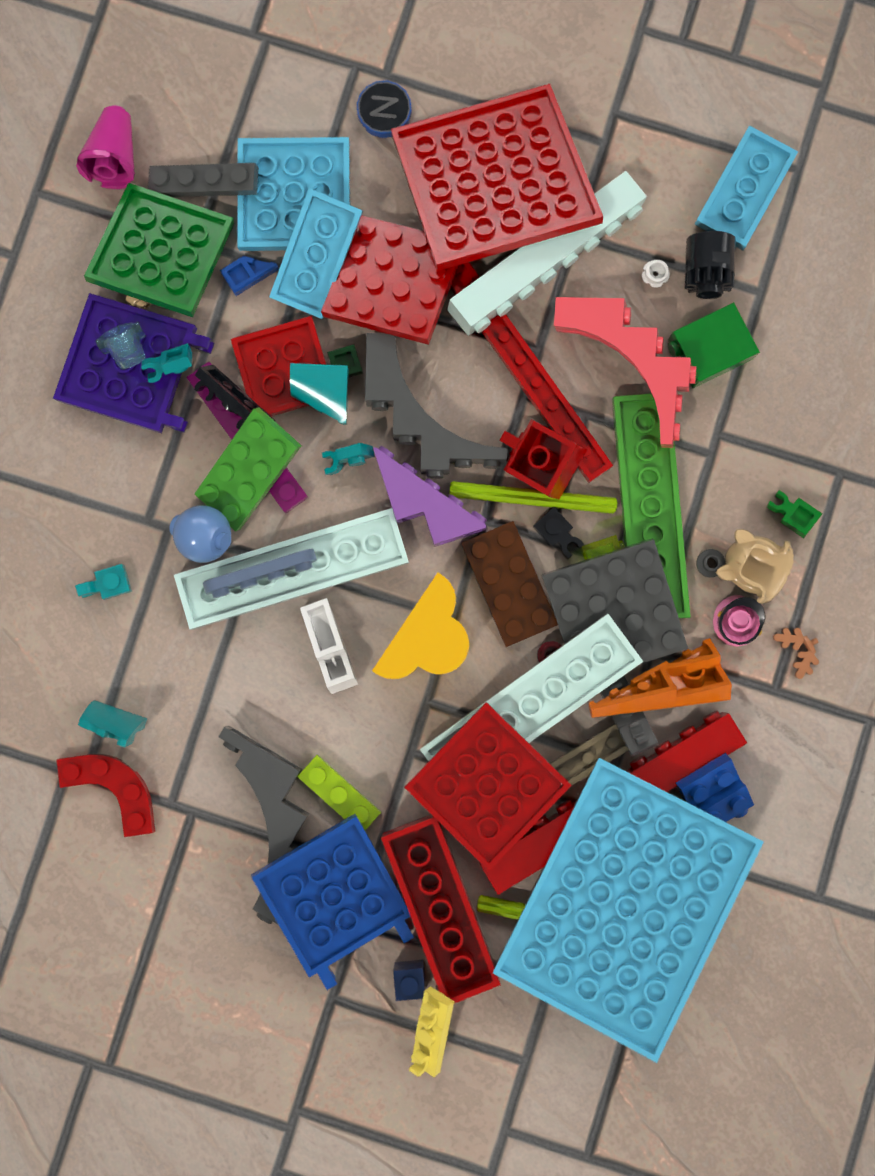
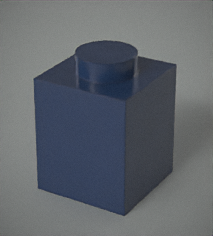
(409, 980)

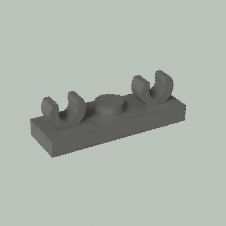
(632, 726)

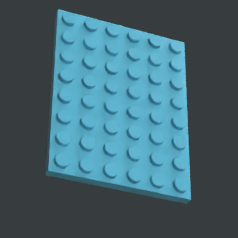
(628, 909)

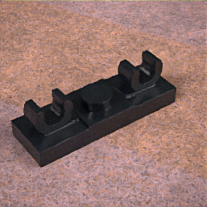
(229, 393)

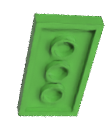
(248, 468)

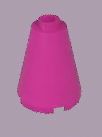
(109, 150)

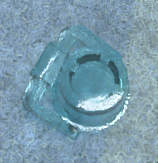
(123, 344)

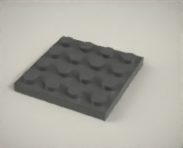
(627, 587)

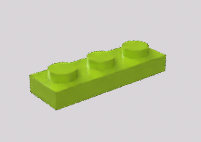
(338, 792)

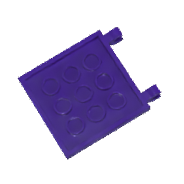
(97, 383)

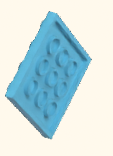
(284, 176)

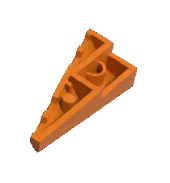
(683, 682)

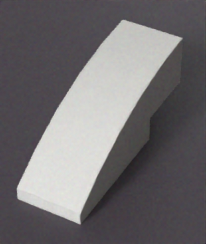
(328, 646)

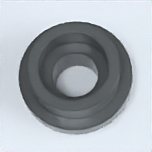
(702, 566)

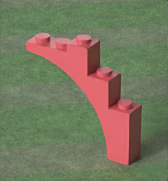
(605, 321)

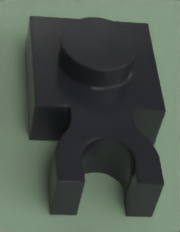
(555, 529)

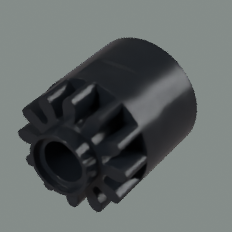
(710, 264)

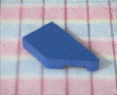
(246, 273)

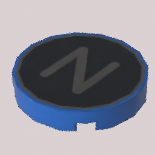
(383, 107)

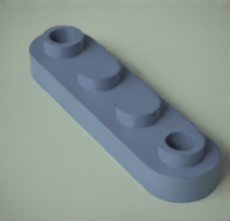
(248, 577)

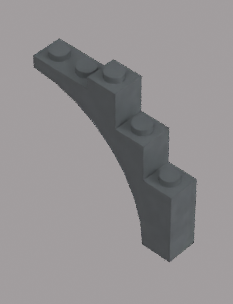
(439, 446)

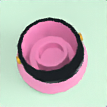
(738, 620)

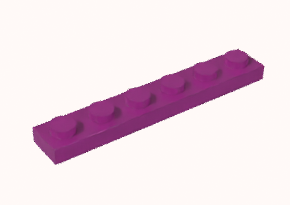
(286, 488)

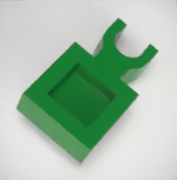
(798, 516)

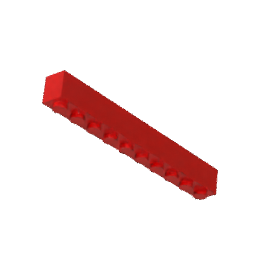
(662, 769)

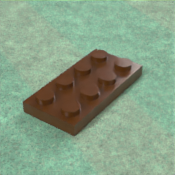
(509, 584)

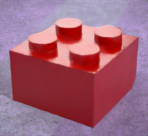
(542, 458)

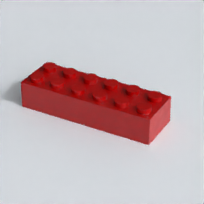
(440, 908)

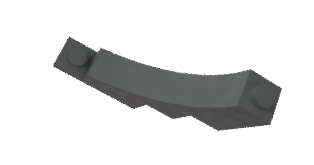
(271, 780)

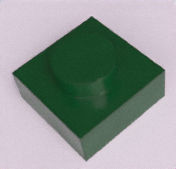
(348, 357)

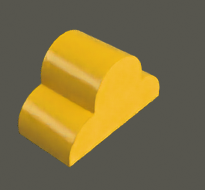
(427, 637)

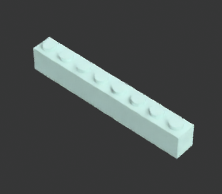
(539, 261)

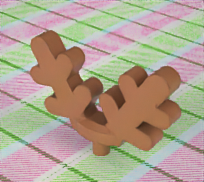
(797, 640)

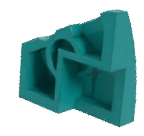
(322, 388)
(112, 722)

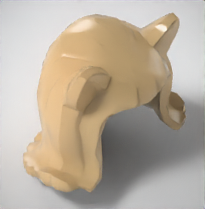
(757, 565)

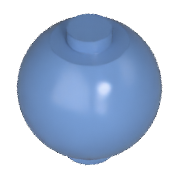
(201, 533)

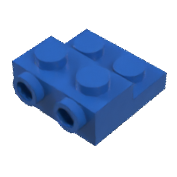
(717, 789)

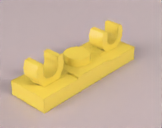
(431, 1033)

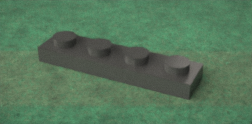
(204, 179)

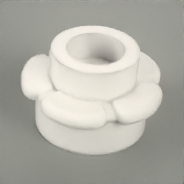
(659, 267)

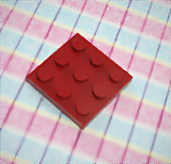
(266, 360)

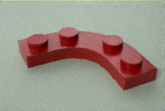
(120, 779)

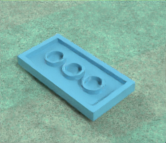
(746, 186)
(315, 252)

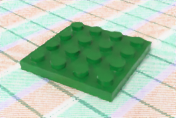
(159, 250)

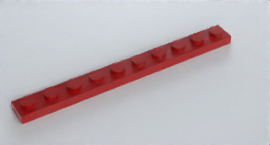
(537, 383)

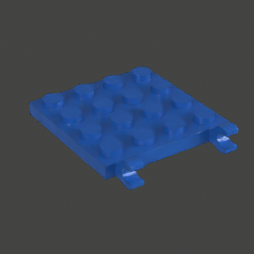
(332, 897)

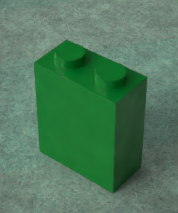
(714, 343)

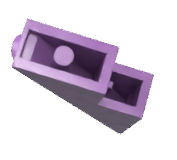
(414, 498)

